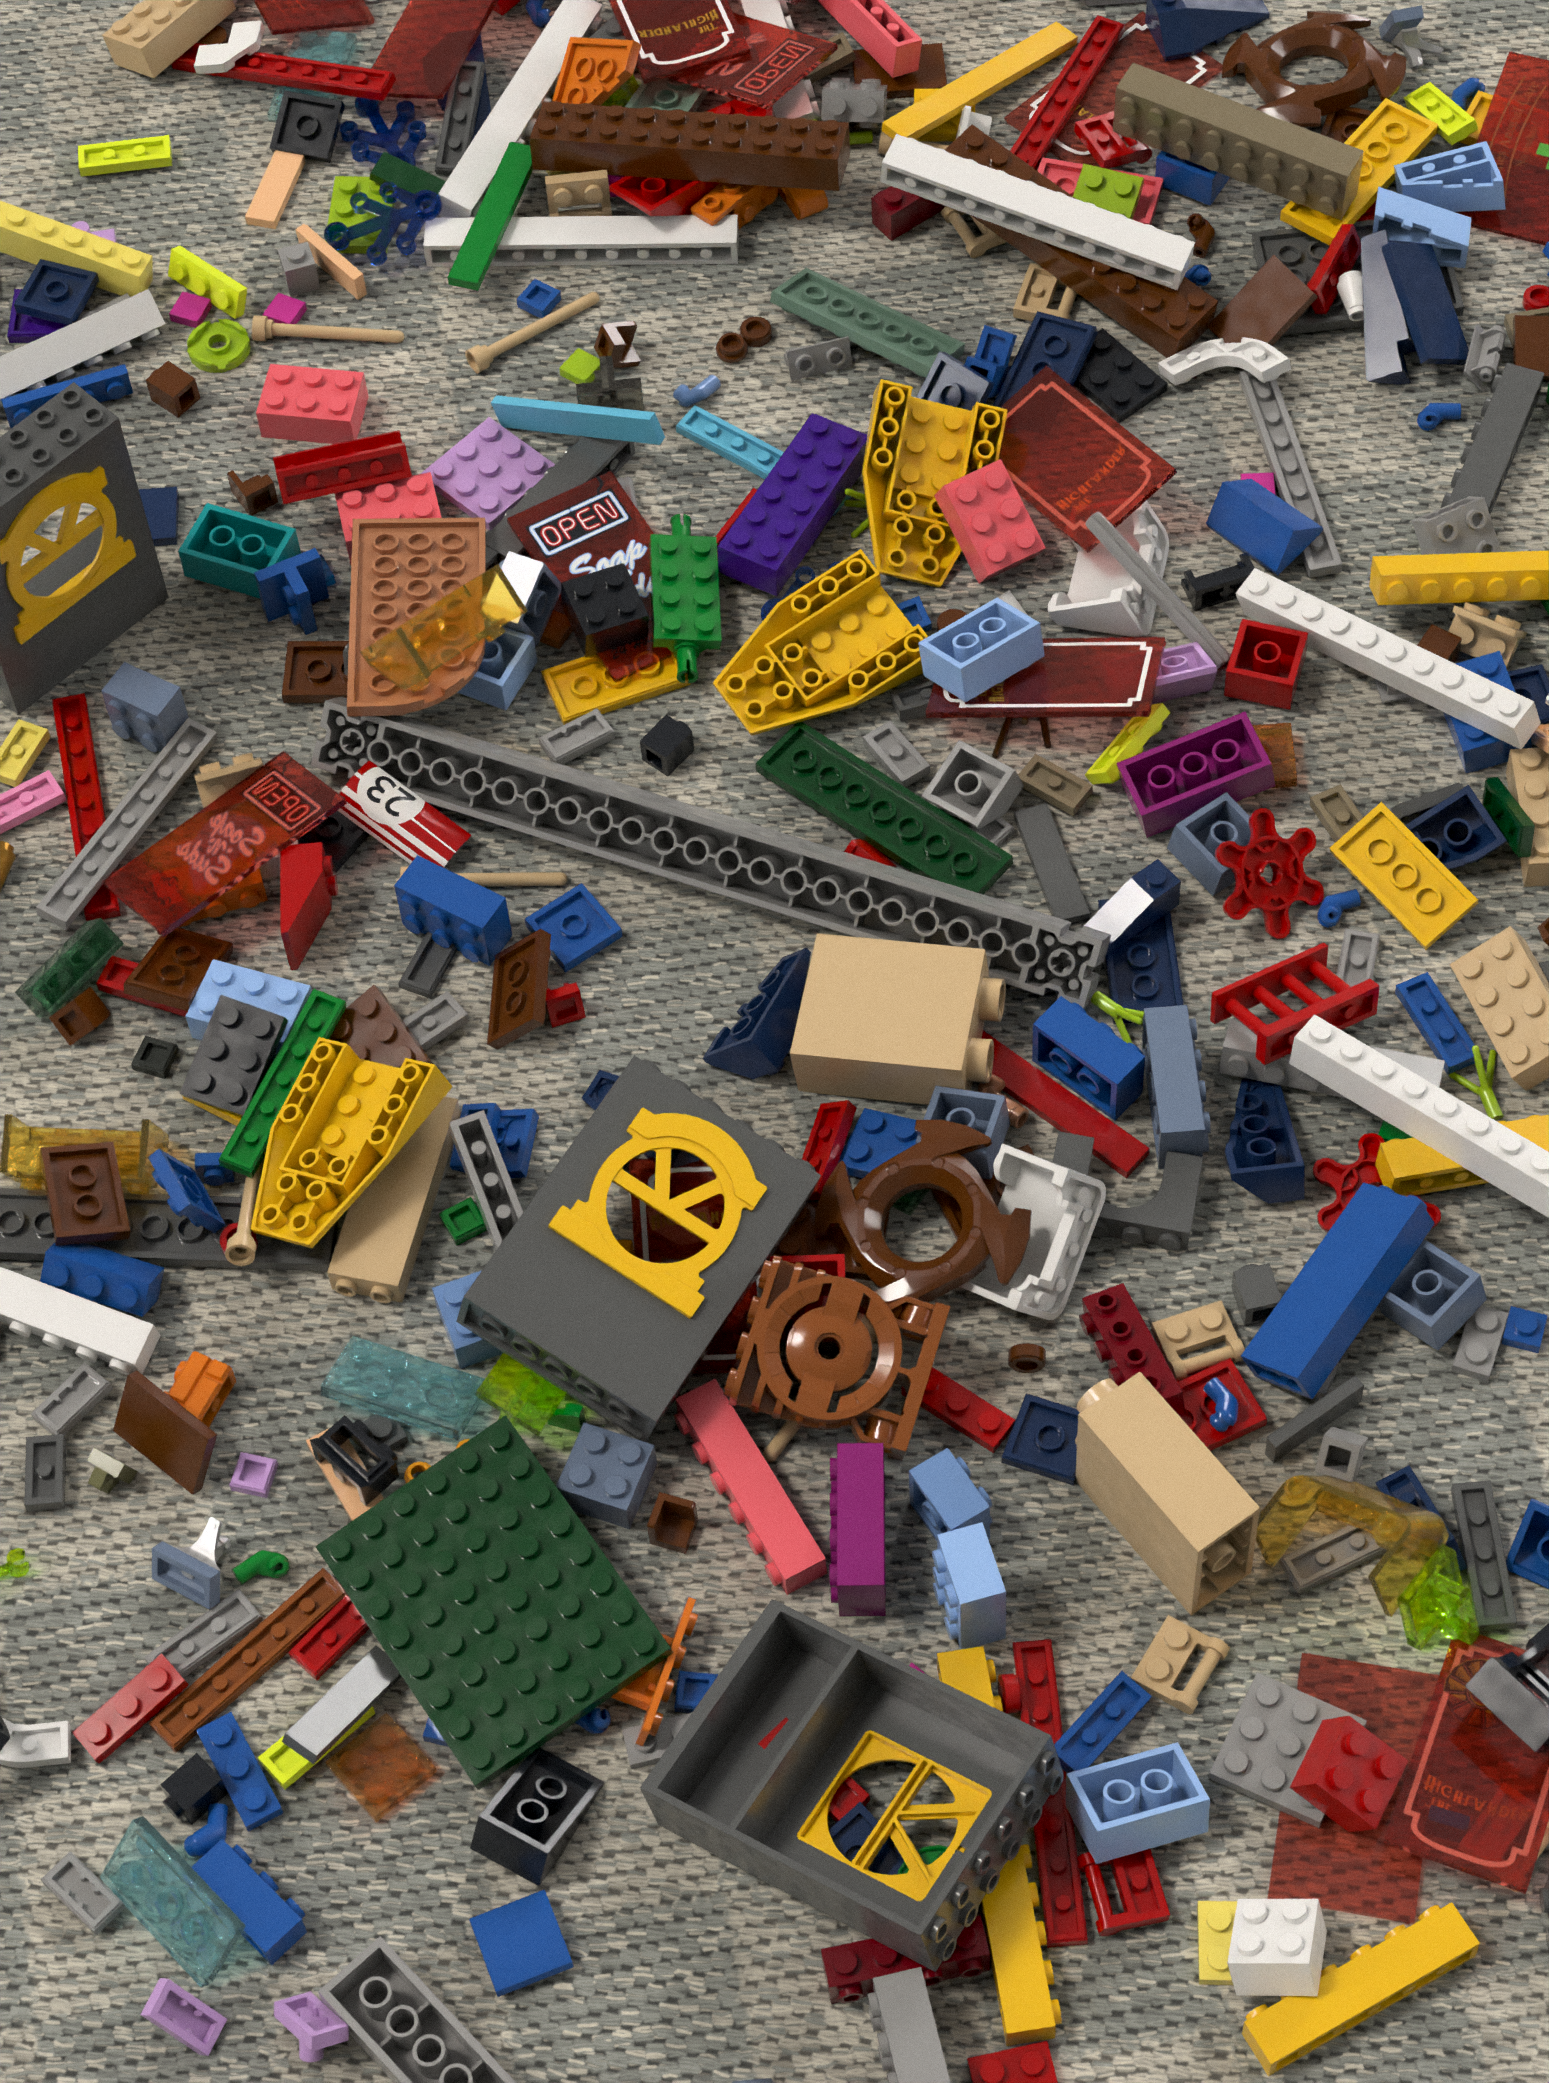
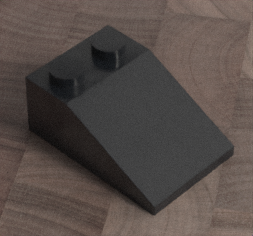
(535, 1815)

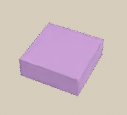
(253, 1475)

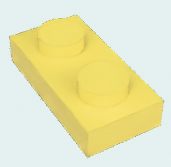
(21, 751)
(1214, 1940)

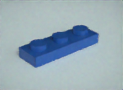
(1436, 1022)
(1101, 1723)
(239, 1771)

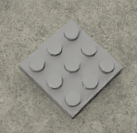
(1270, 1744)

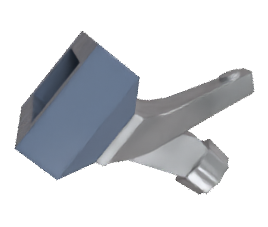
(1401, 31)
(193, 1569)

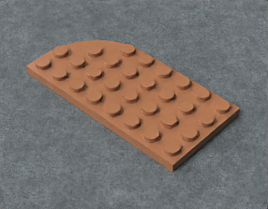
(396, 574)

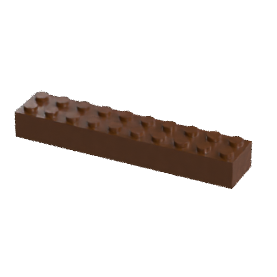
(691, 145)
(1153, 312)

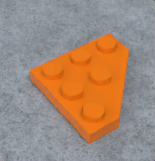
(595, 69)

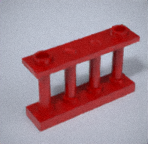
(342, 467)
(1276, 1039)

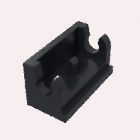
(1218, 585)

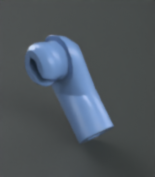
(700, 392)

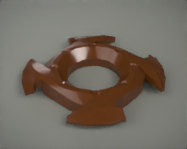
(1321, 34)
(934, 1165)

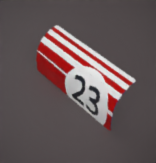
(400, 817)

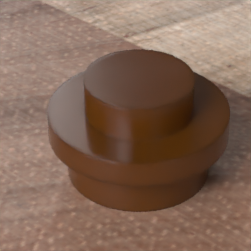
(731, 348)

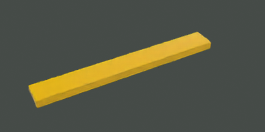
(980, 82)

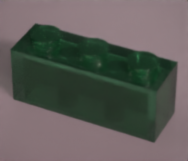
(69, 968)

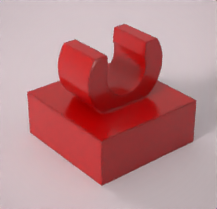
(564, 1004)

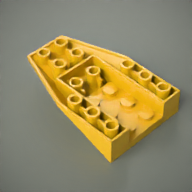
(907, 459)
(822, 651)
(337, 1137)

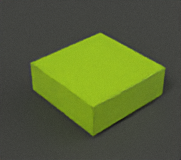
(580, 367)

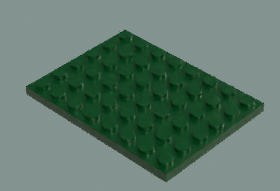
(493, 1601)

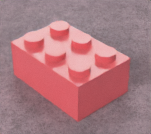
(312, 404)
(394, 499)
(989, 521)

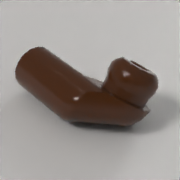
(1202, 232)

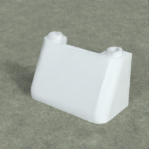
(1101, 589)
(1062, 1223)

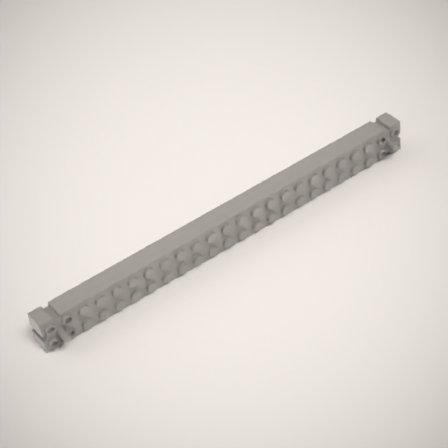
(712, 850)

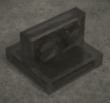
(611, 392)

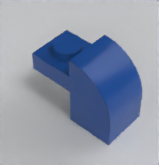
(993, 356)

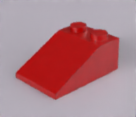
(661, 195)
(304, 897)

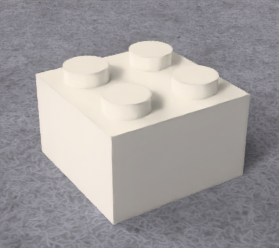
(1277, 1947)

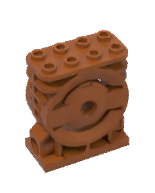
(765, 1386)

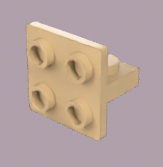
(1484, 634)
(217, 780)

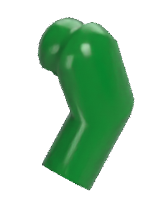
(264, 1564)

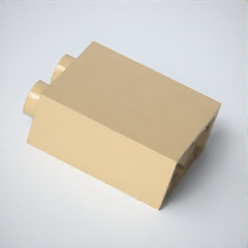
(894, 1019)
(1164, 1491)

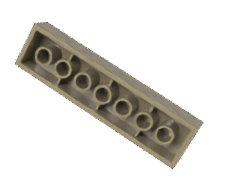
(1237, 141)

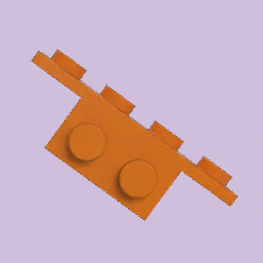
(734, 200)
(655, 1684)

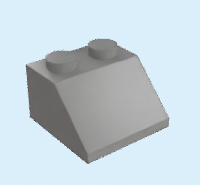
(973, 786)

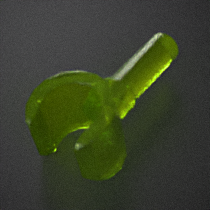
(12, 1569)

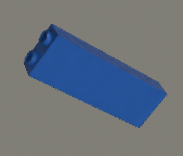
(1338, 1289)

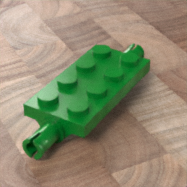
(685, 595)

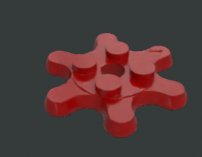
(1288, 879)
(1348, 1178)

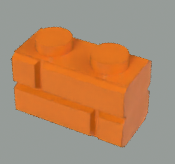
(202, 1386)

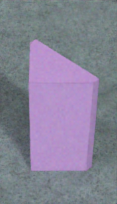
(1184, 672)

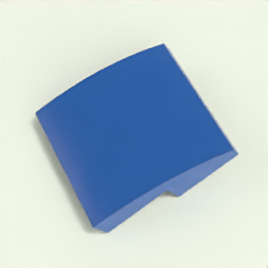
(513, 1133)
(521, 1943)

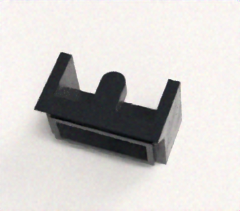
(345, 1468)

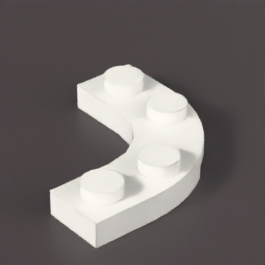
(1251, 355)
(37, 1745)

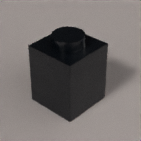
(667, 745)
(192, 1789)

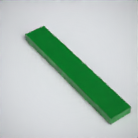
(492, 218)
(251, 1136)

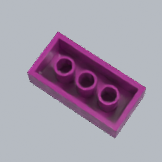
(1195, 770)
(858, 1529)

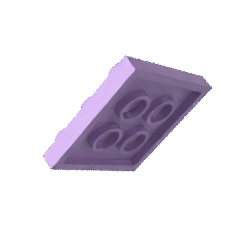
(488, 472)

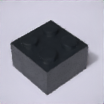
(604, 609)

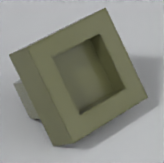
(108, 1471)

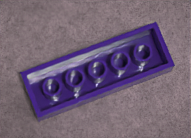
(792, 505)

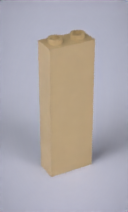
(392, 1213)

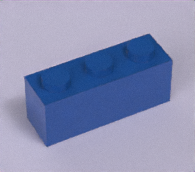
(103, 1276)
(269, 1920)

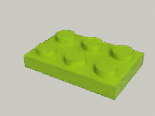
(1109, 189)
(343, 212)

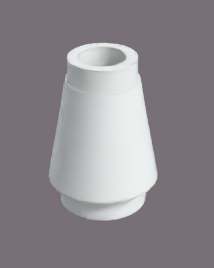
(1352, 294)

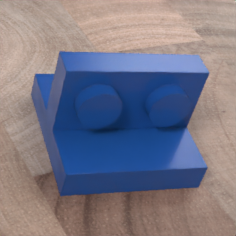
(293, 588)

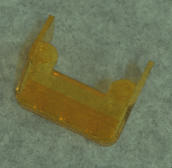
(445, 630)
(23, 1143)
(1399, 1527)

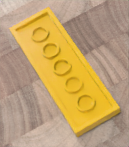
(1388, 139)

